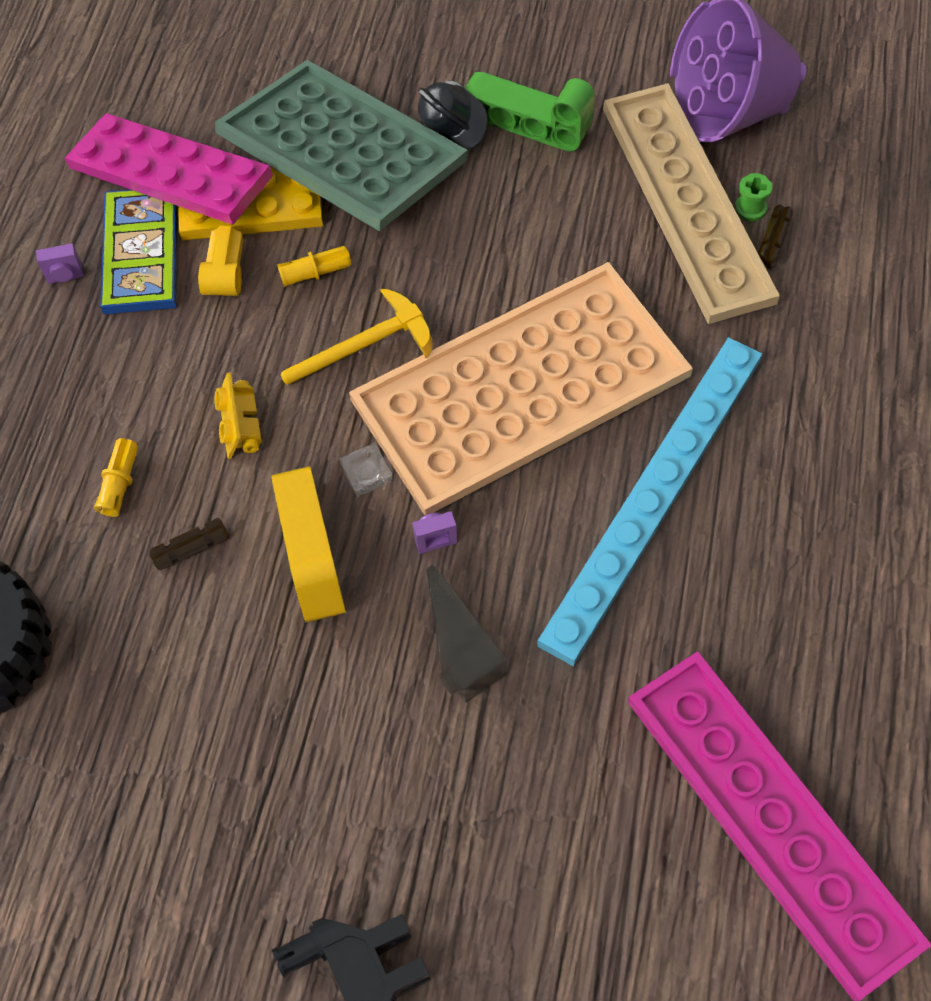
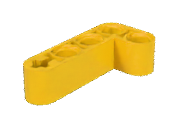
(307, 545)

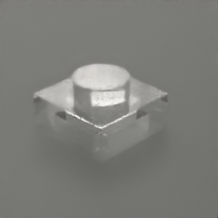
(366, 469)

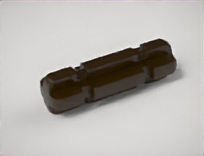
(775, 235)
(188, 544)

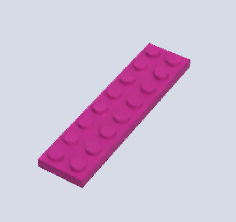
(779, 827)

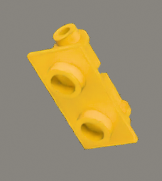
(235, 429)

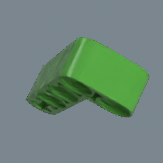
(535, 114)

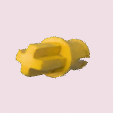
(314, 265)
(116, 478)

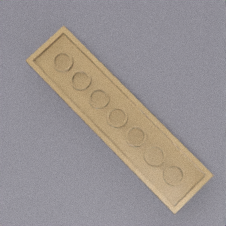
(690, 204)

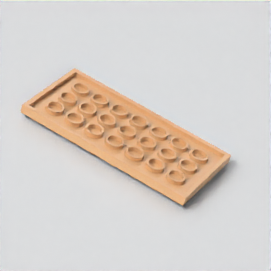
(518, 387)

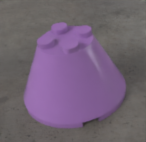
(732, 69)

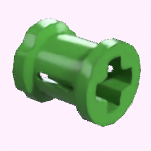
(754, 191)

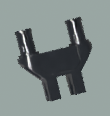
(355, 958)

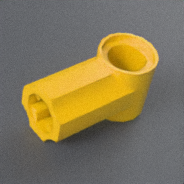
(222, 270)

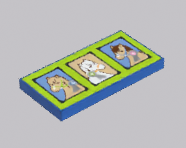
(138, 253)

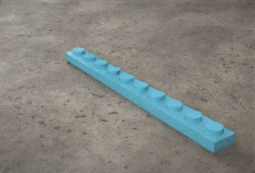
(648, 503)

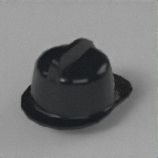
(453, 113)

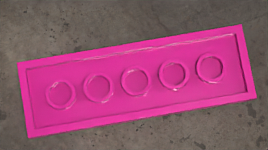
(169, 168)

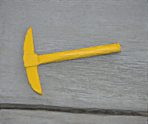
(407, 317)

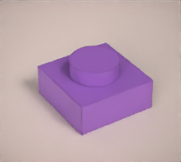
(60, 263)
(434, 531)

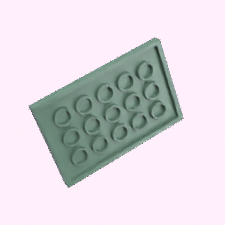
(342, 144)

